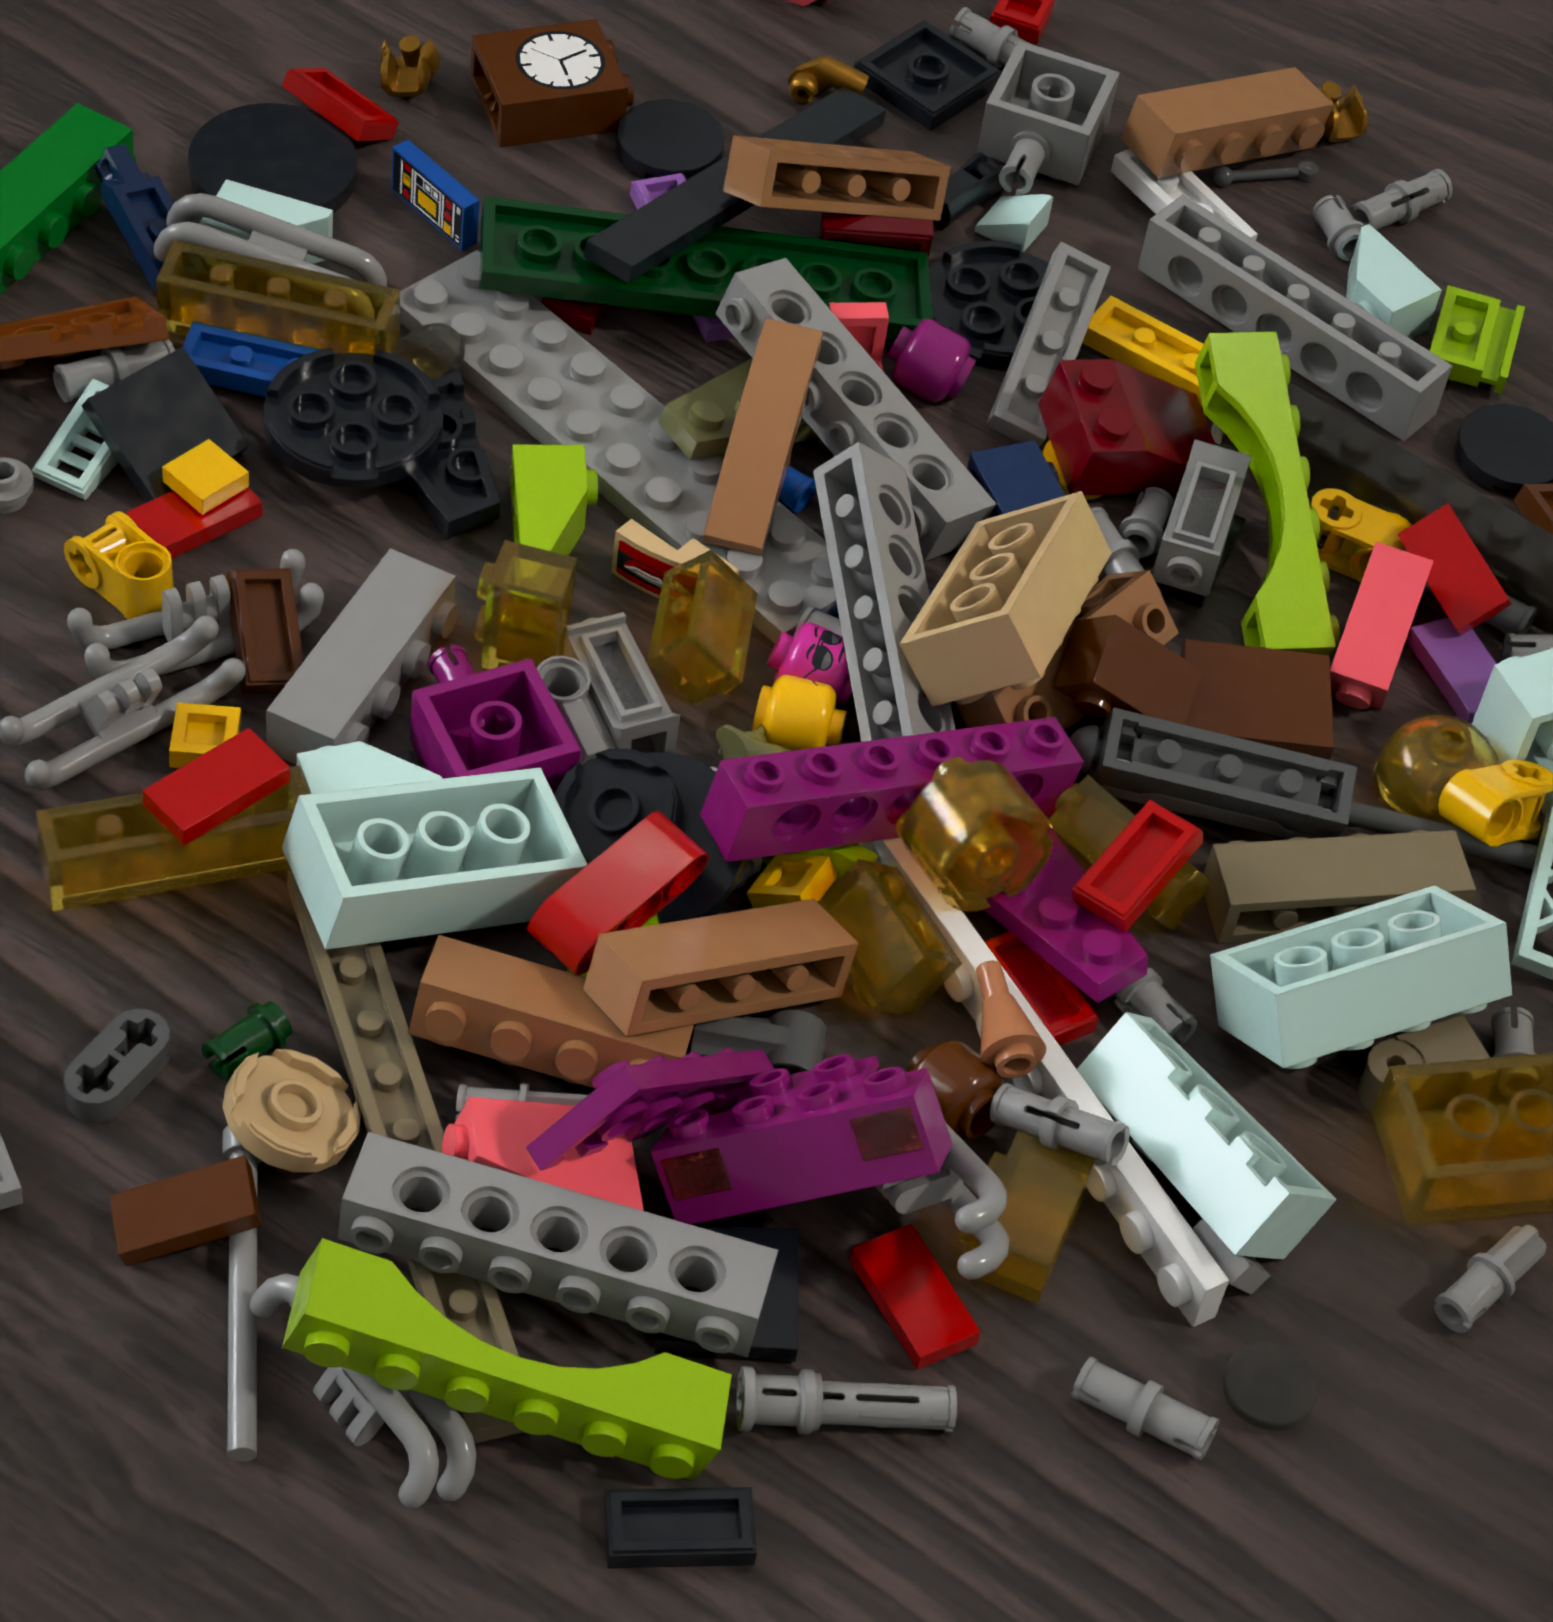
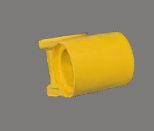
(1353, 531)
(122, 565)
(1497, 801)

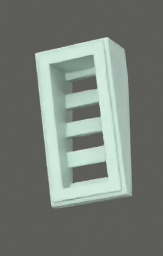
(72, 435)

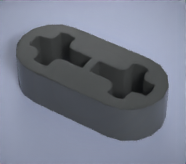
(109, 1058)

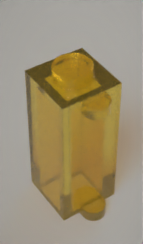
(1092, 820)

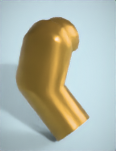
(821, 75)

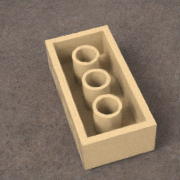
(1006, 601)

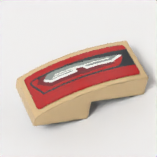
(644, 558)

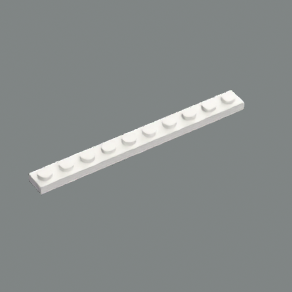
(1140, 1205)

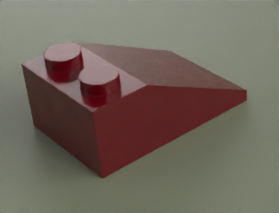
(1119, 427)

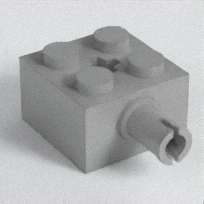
(1046, 116)

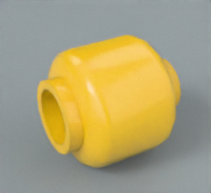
(799, 714)

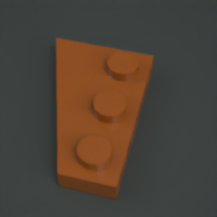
(81, 329)

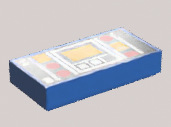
(435, 194)

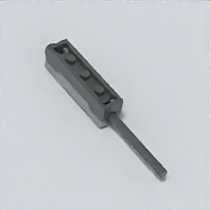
(1247, 783)

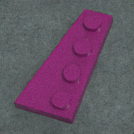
(1067, 935)
(645, 1098)

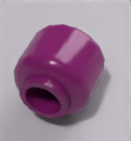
(931, 361)

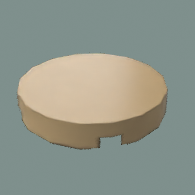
(291, 1111)

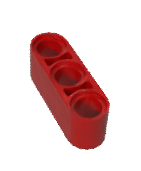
(618, 890)

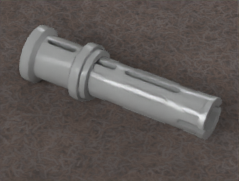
(809, 1402)

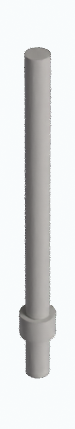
(241, 1327)

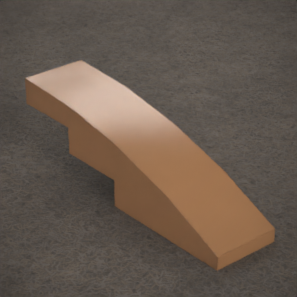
(763, 437)

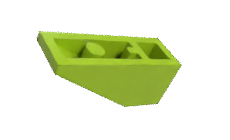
(550, 495)

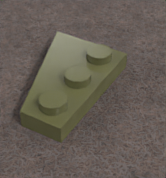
(705, 416)

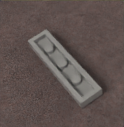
(1049, 335)

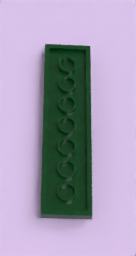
(542, 250)

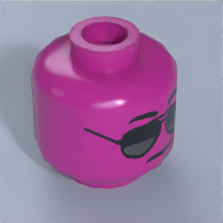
(815, 656)

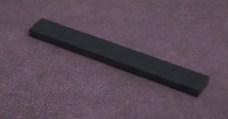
(701, 205)

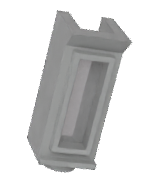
(1201, 518)
(622, 683)

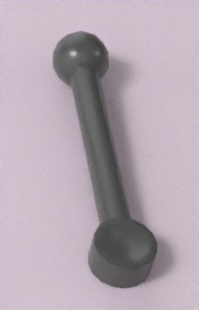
(1305, 172)

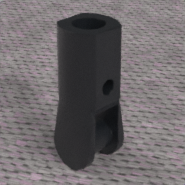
(969, 187)

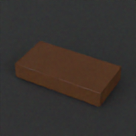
(264, 627)
(185, 1210)

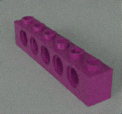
(862, 788)

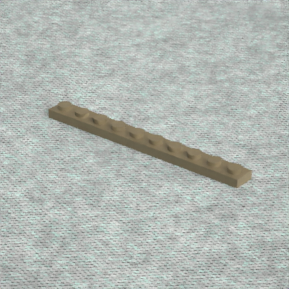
(399, 1106)

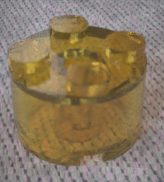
(976, 833)

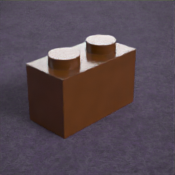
(1124, 668)

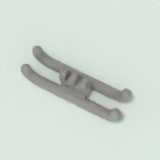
(269, 238)
(179, 616)
(120, 706)
(971, 1214)
(373, 1404)

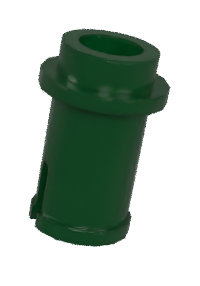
(260, 1031)

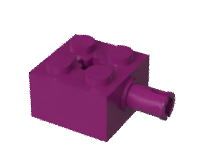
(489, 721)

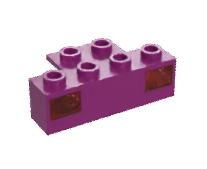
(803, 1139)

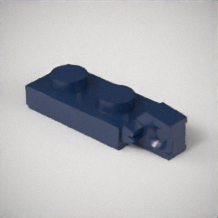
(136, 204)

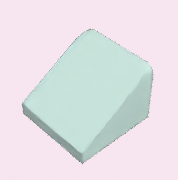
(1016, 219)

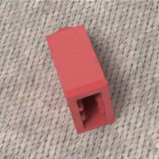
(1378, 626)
(500, 1130)

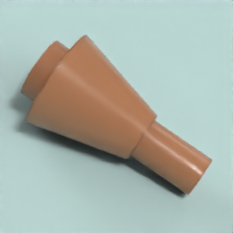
(1007, 1034)

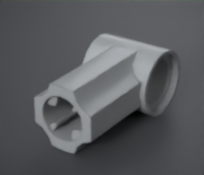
(569, 687)

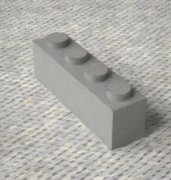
(364, 658)

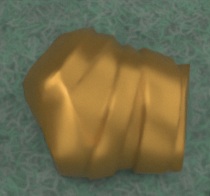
(412, 71)
(1348, 117)

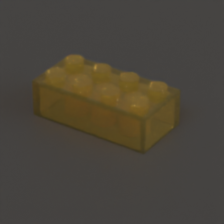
(1469, 1136)

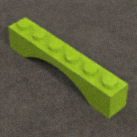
(1247, 397)
(370, 1320)

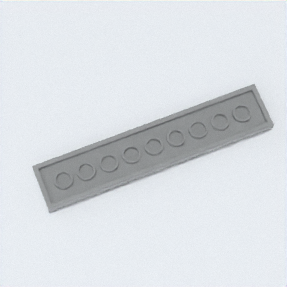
(576, 396)

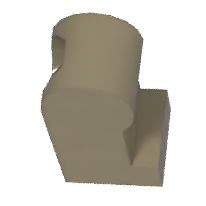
(1437, 1043)

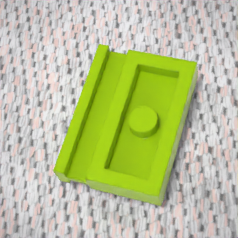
(1476, 337)

